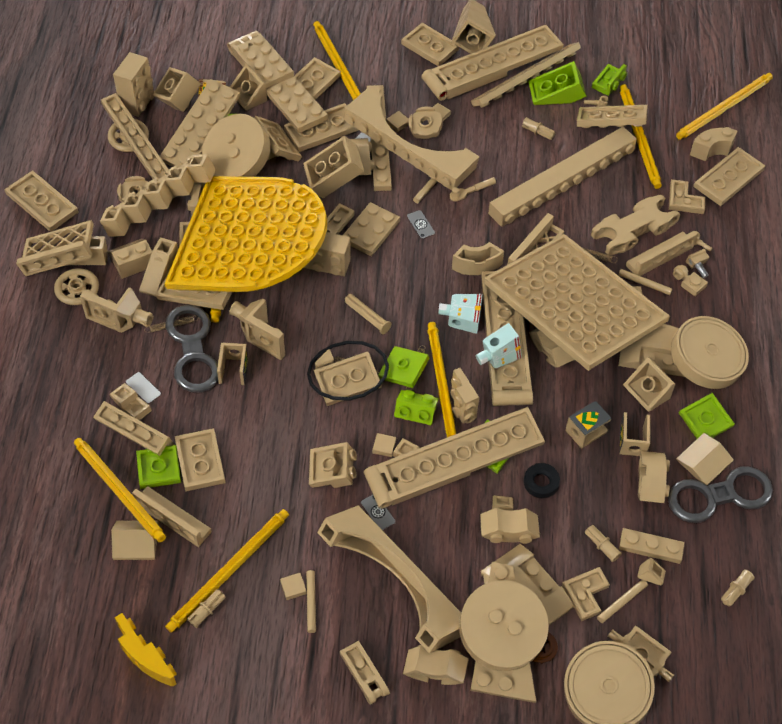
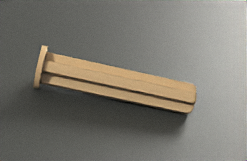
(368, 313)

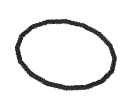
(356, 396)

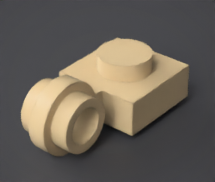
(692, 283)

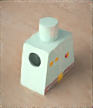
(463, 311)
(500, 347)

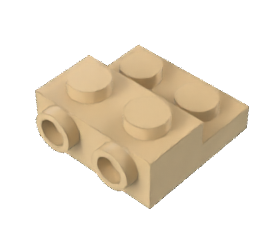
(464, 397)
(332, 465)

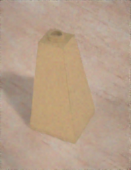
(474, 28)

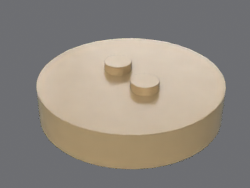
(237, 146)
(709, 352)
(503, 625)
(609, 684)

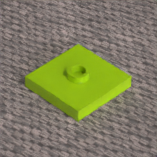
(404, 366)
(706, 417)
(157, 469)

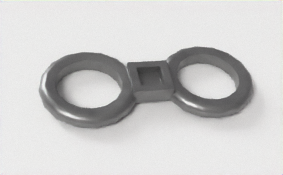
(192, 348)
(720, 494)

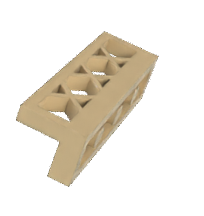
(536, 237)
(662, 253)
(132, 428)
(172, 516)

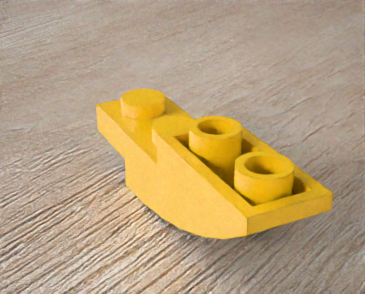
(144, 655)

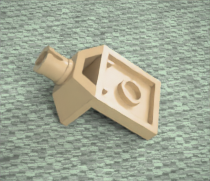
(115, 316)
(255, 327)

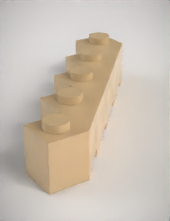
(157, 194)

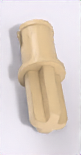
(538, 128)
(603, 543)
(737, 588)
(206, 608)

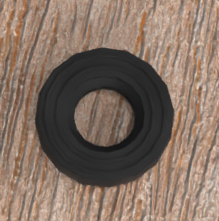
(544, 469)

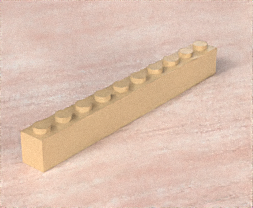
(561, 176)

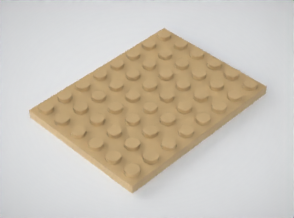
(576, 301)

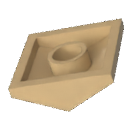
(705, 459)

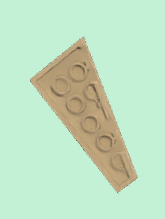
(509, 684)

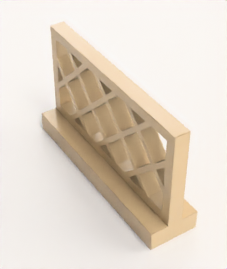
(60, 255)

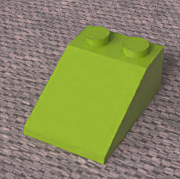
(558, 86)

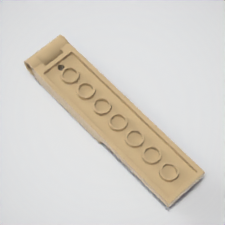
(490, 63)
(280, 81)
(512, 381)
(452, 458)

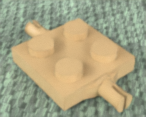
(649, 648)

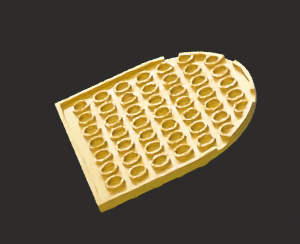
(248, 235)

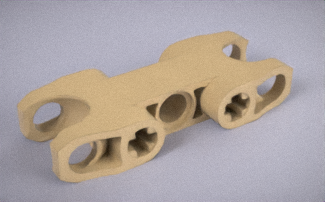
(626, 230)

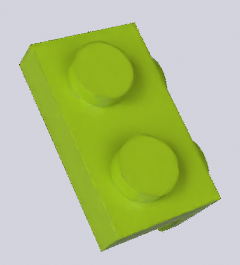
(609, 79)
(415, 407)

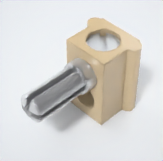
(696, 260)

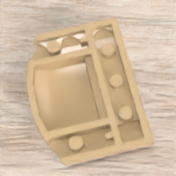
(653, 345)
(533, 576)

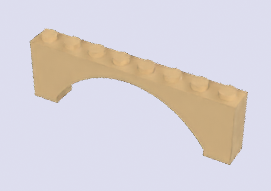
(446, 167)
(359, 533)

